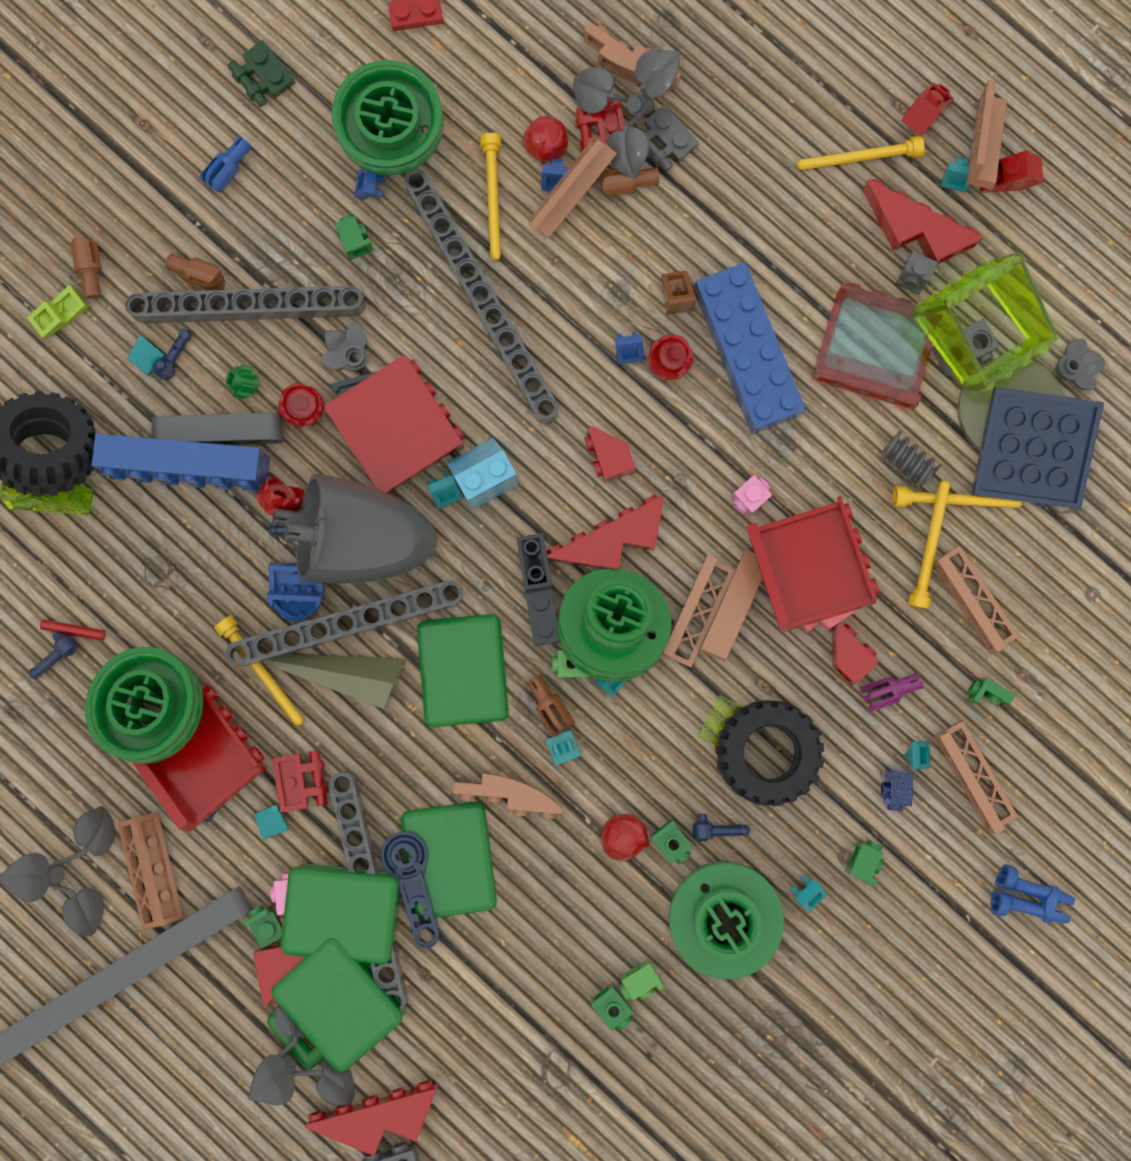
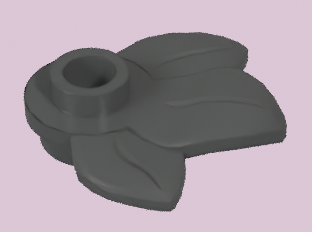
(343, 346)
(1082, 364)

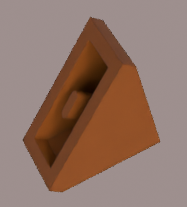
(678, 292)

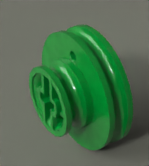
(383, 117)
(610, 647)
(116, 698)
(729, 884)

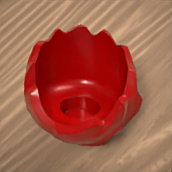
(546, 139)
(670, 357)
(300, 405)
(277, 494)
(624, 837)

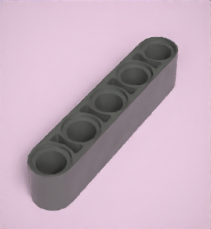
(220, 428)

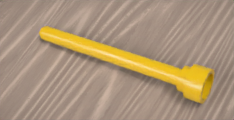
(490, 144)
(913, 147)
(903, 496)
(920, 596)
(229, 629)

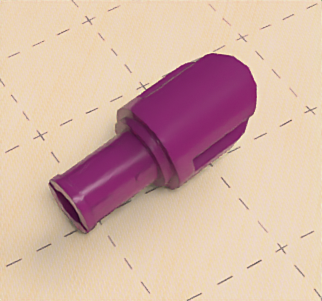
(893, 689)

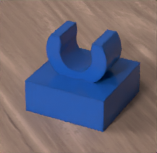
(552, 174)
(365, 185)
(629, 348)

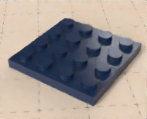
(1037, 447)

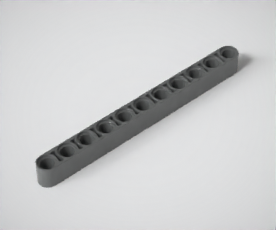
(474, 285)
(123, 973)

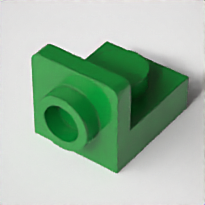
(994, 692)
(264, 925)

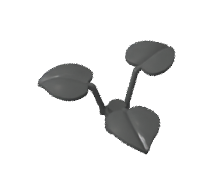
(592, 88)
(32, 874)
(274, 1076)

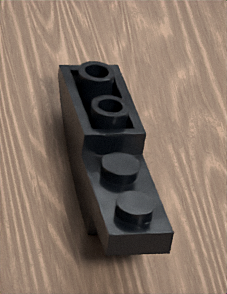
(538, 589)

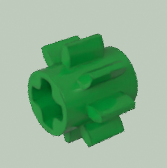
(242, 381)

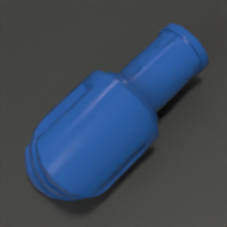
(225, 165)

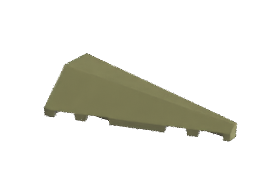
(358, 677)

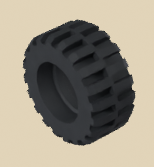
(50, 471)
(806, 752)

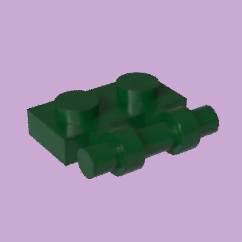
(267, 68)

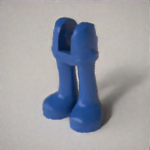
(1050, 896)

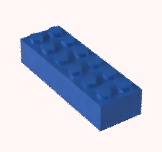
(748, 348)
(180, 461)

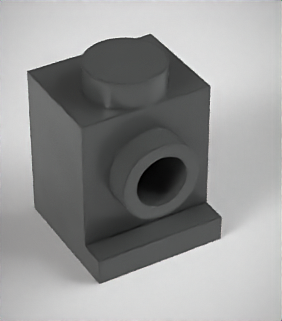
(916, 272)

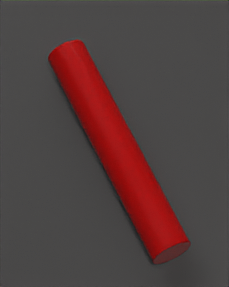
(73, 630)

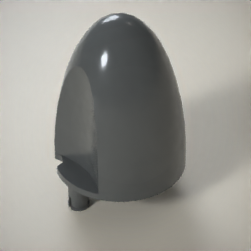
(355, 533)

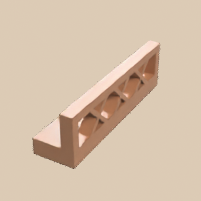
(987, 138)
(572, 186)
(970, 603)
(689, 606)
(970, 780)
(153, 871)

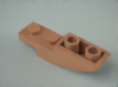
(617, 55)
(520, 795)

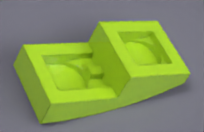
(58, 313)

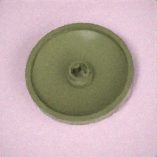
(974, 406)

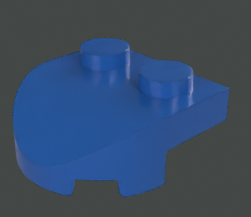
(289, 595)

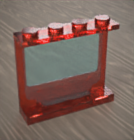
(873, 347)

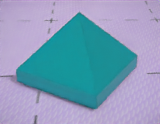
(919, 755)

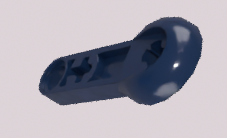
(411, 880)

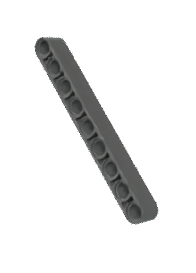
(234, 298)
(331, 621)
(365, 849)

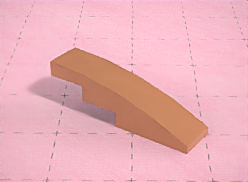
(733, 607)

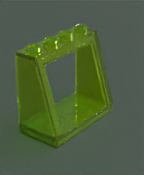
(1017, 294)

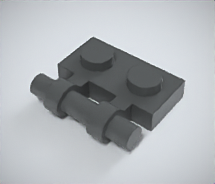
(671, 135)

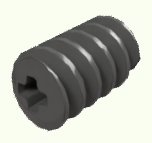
(909, 460)

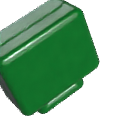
(462, 670)
(458, 859)
(344, 906)
(334, 1007)

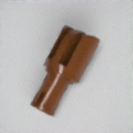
(615, 182)
(87, 264)
(196, 272)
(550, 706)

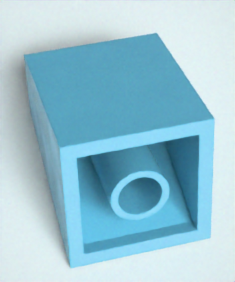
(483, 473)

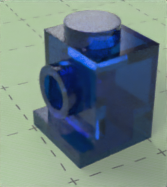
(897, 789)

